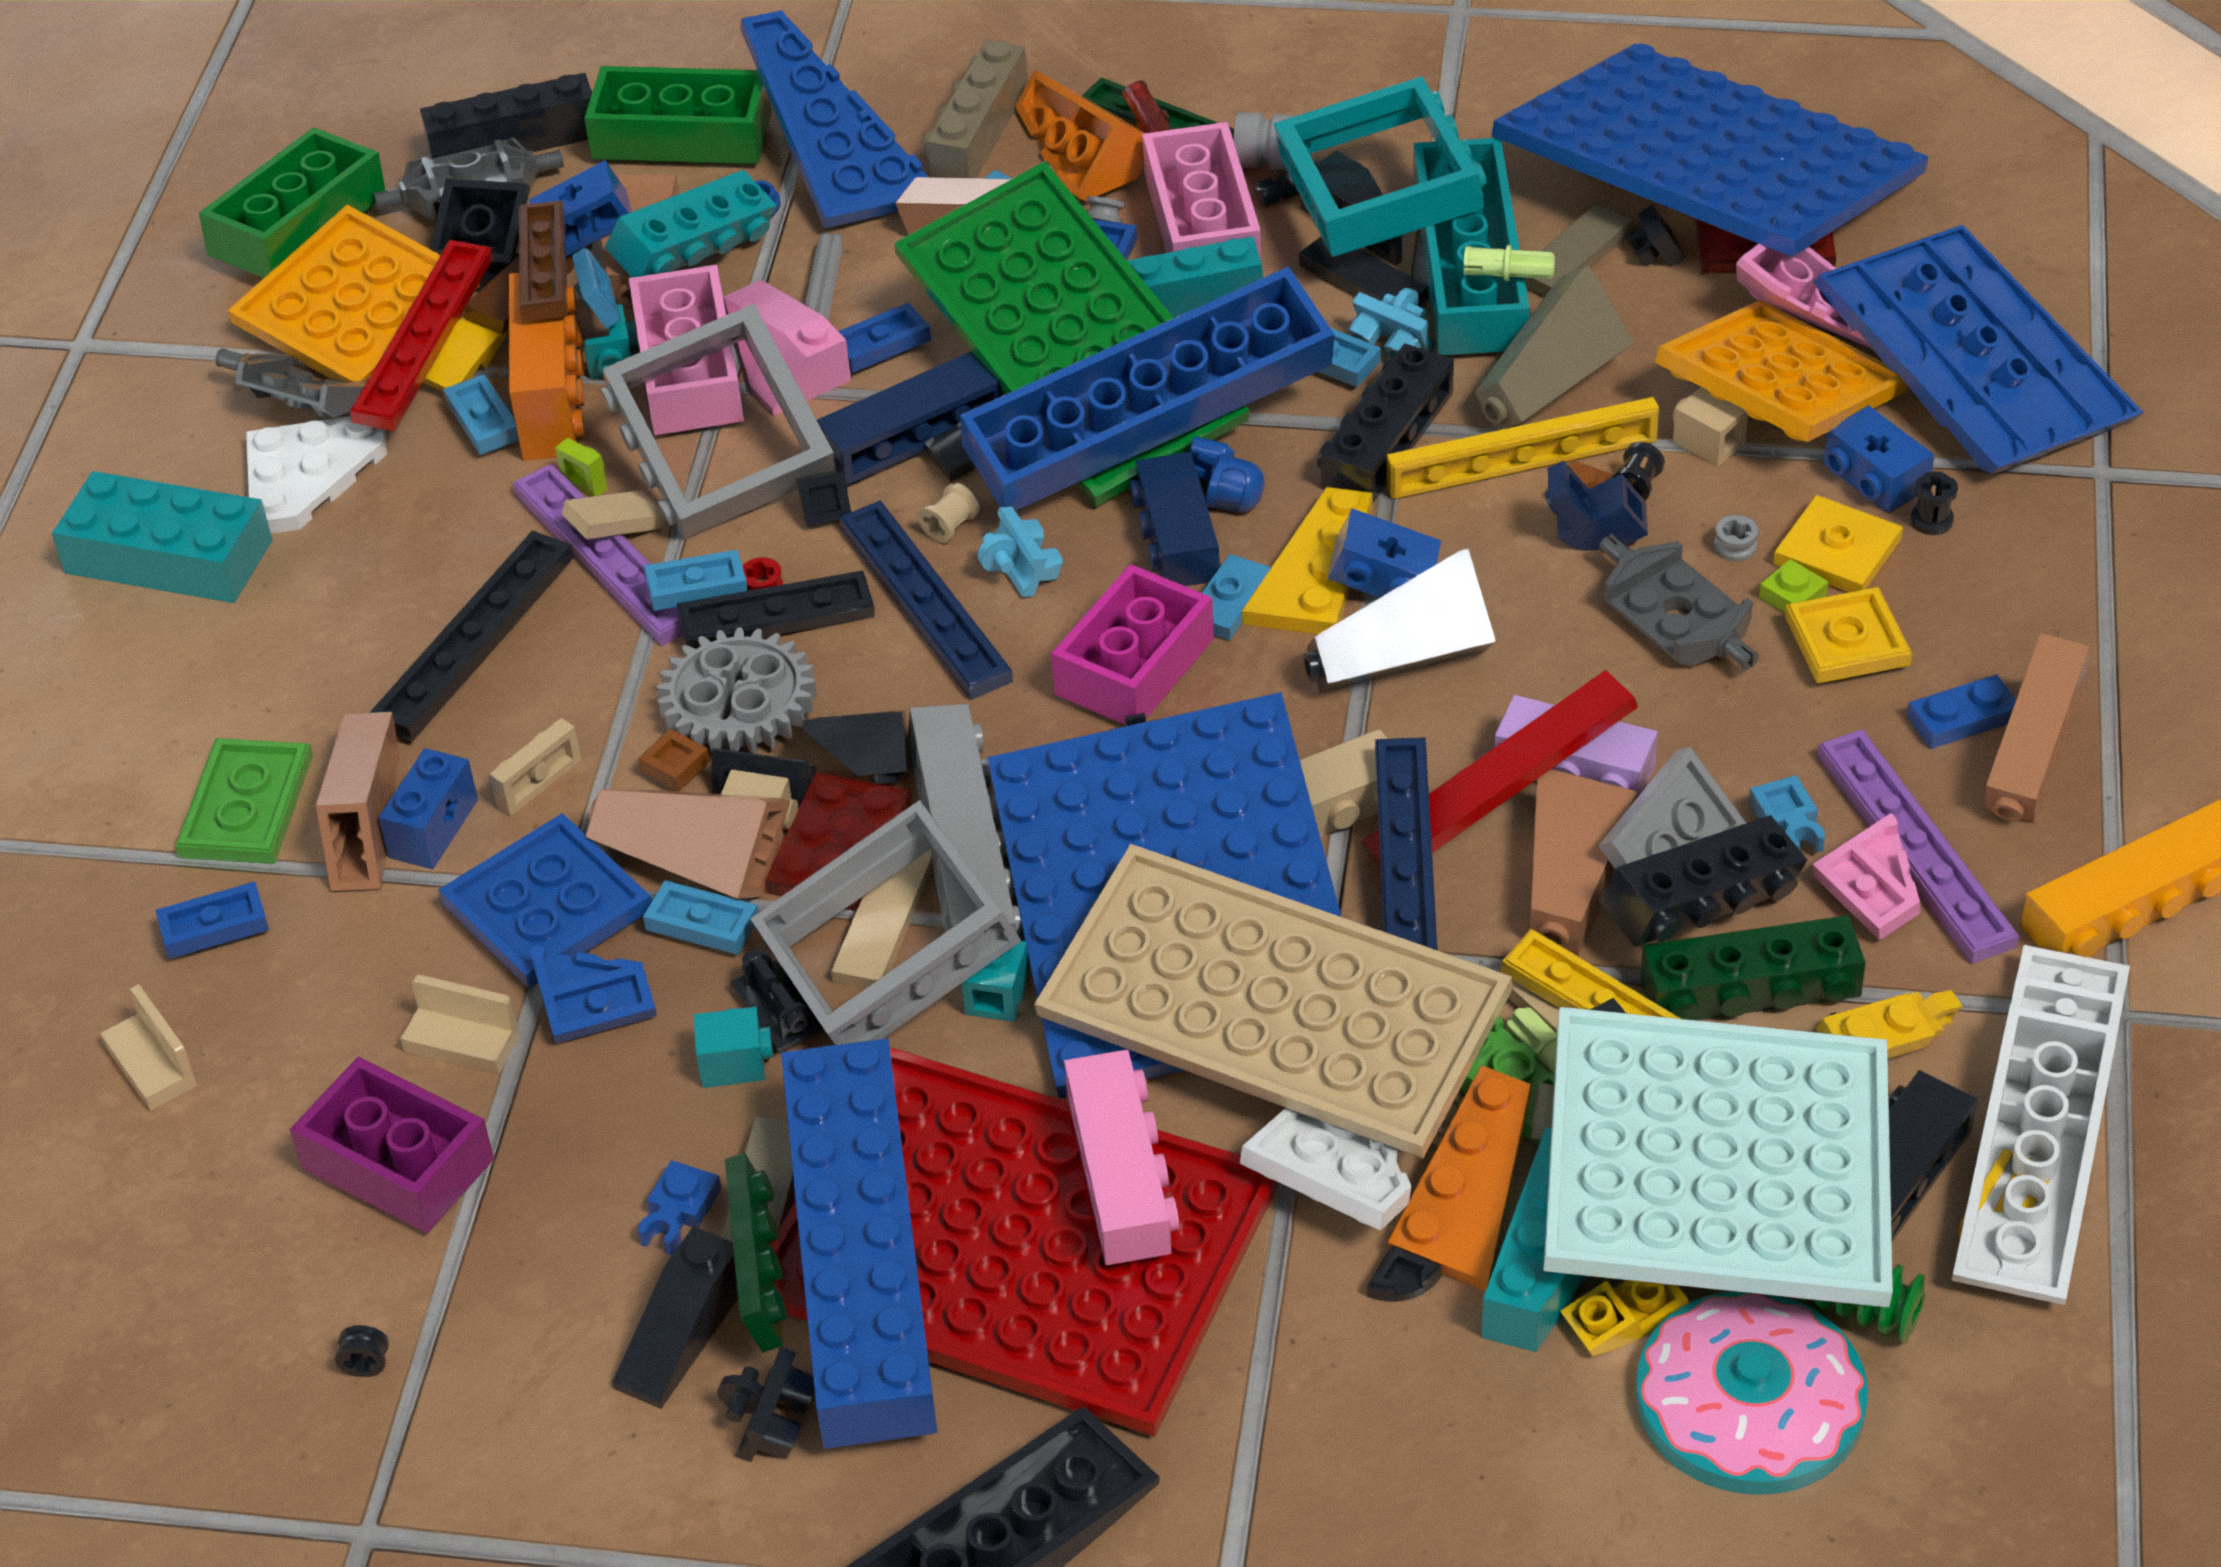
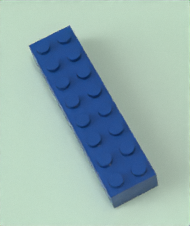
(1147, 390)
(857, 1245)

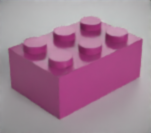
(1133, 645)

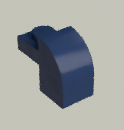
(1594, 513)

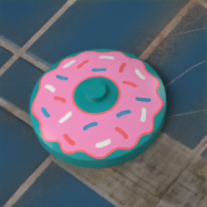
(1751, 1392)

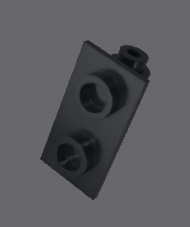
(797, 771)
(776, 999)

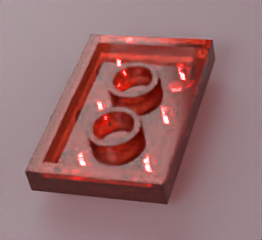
(830, 822)

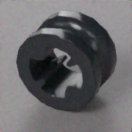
(361, 1351)

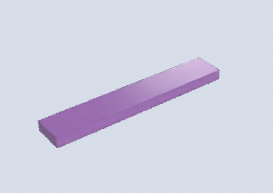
(608, 558)
(1934, 865)

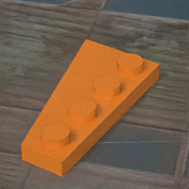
(1466, 1187)

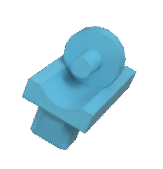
(1392, 317)
(1018, 552)

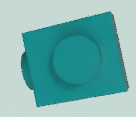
(611, 349)

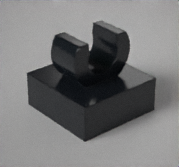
(1655, 239)
(823, 497)

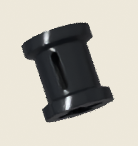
(1643, 476)
(1922, 513)

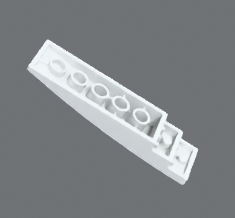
(2046, 1110)

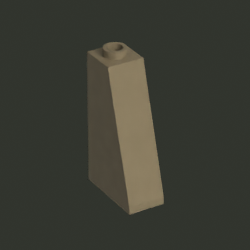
(1554, 350)

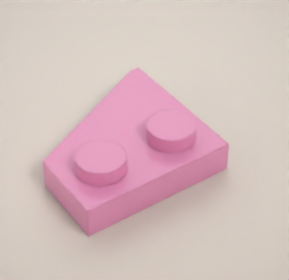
(1872, 878)

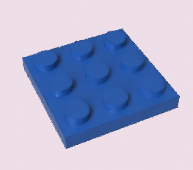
(545, 892)

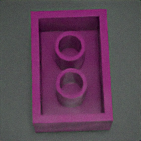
(392, 1144)

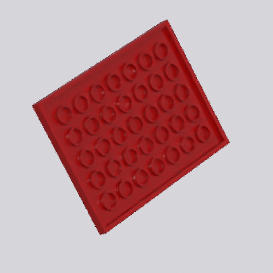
(1016, 1254)

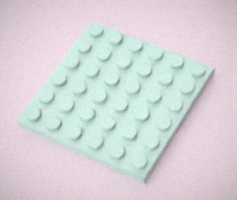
(1720, 1157)

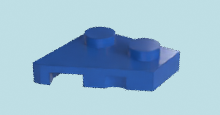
(590, 993)

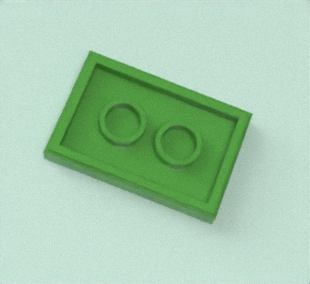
(244, 801)

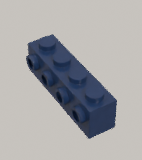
(906, 415)

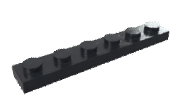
(474, 633)

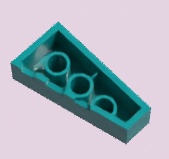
(1520, 1297)

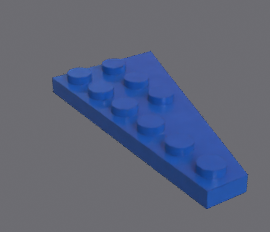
(834, 135)

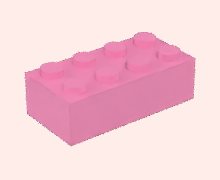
(1198, 187)
(700, 391)

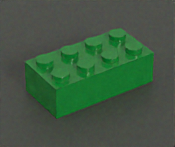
(678, 115)
(290, 200)

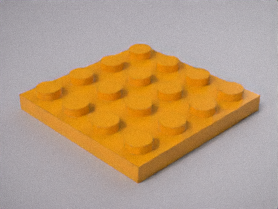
(338, 296)
(1780, 370)

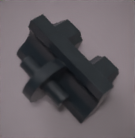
(765, 1428)

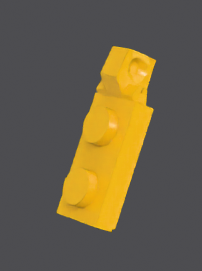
(1902, 1020)

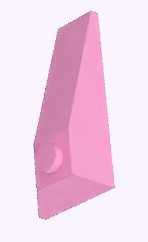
(1789, 286)
(804, 337)

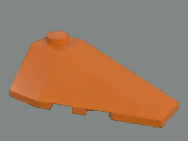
(1079, 138)

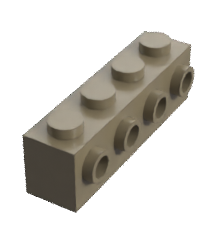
(977, 111)

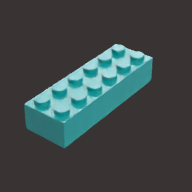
(1471, 310)

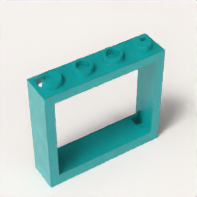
(1394, 212)

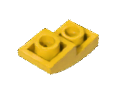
(463, 353)
(1621, 1315)

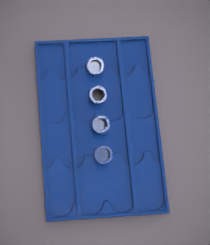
(1977, 349)

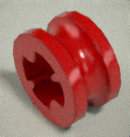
(762, 568)

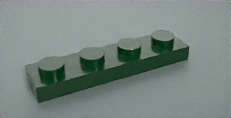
(755, 1259)

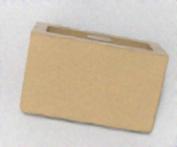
(461, 1025)
(150, 1053)

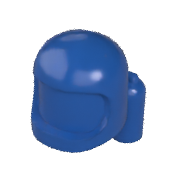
(1232, 481)

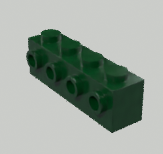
(1754, 969)

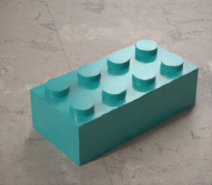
(162, 536)

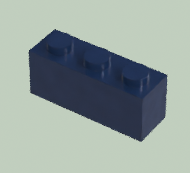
(1175, 519)

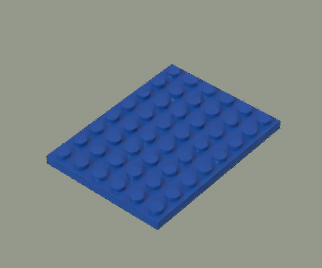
(1712, 148)
(1192, 786)

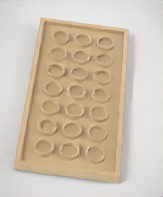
(1276, 999)

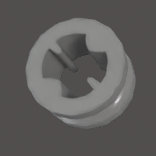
(1104, 208)
(1736, 538)

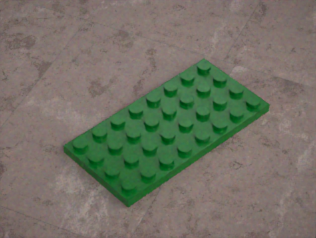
(1039, 290)

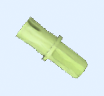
(1508, 263)
(1536, 1033)

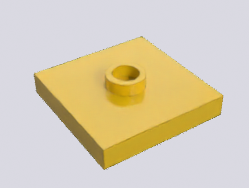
(1839, 544)
(1848, 635)

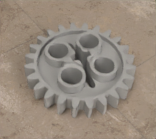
(708, 681)

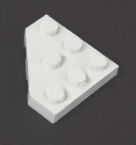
(307, 463)
(1330, 1166)

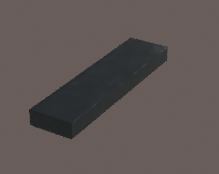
(778, 608)

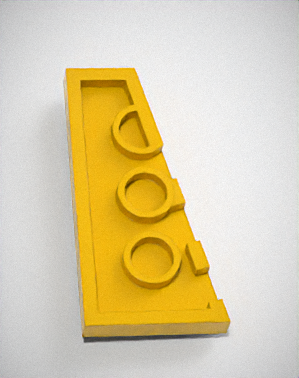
(1296, 588)

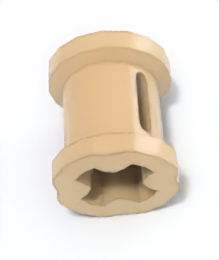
(948, 513)

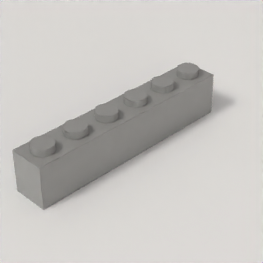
(954, 791)

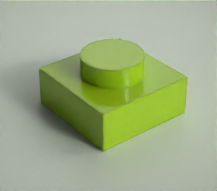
(582, 467)
(1791, 585)

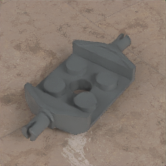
(499, 162)
(273, 377)
(1658, 581)

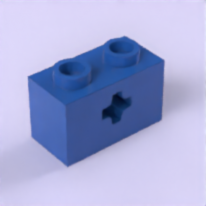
(590, 203)
(1877, 458)
(1379, 554)
(428, 808)

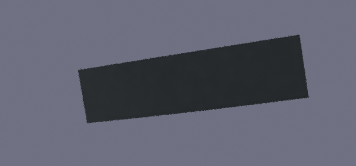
(1030, 1507)

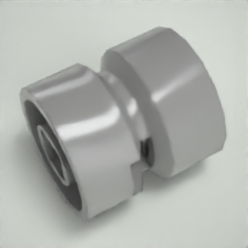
(1257, 140)

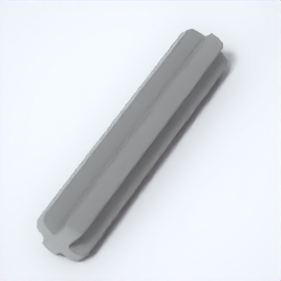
(824, 273)

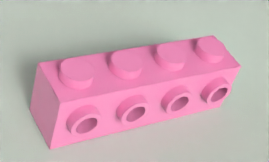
(1119, 1158)

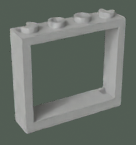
(747, 492)
(918, 979)

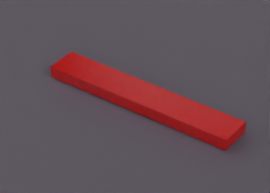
(421, 336)
(1522, 759)

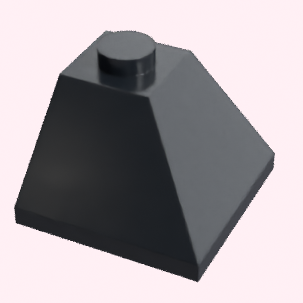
(481, 215)
(865, 742)

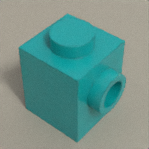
(999, 986)
(731, 1046)

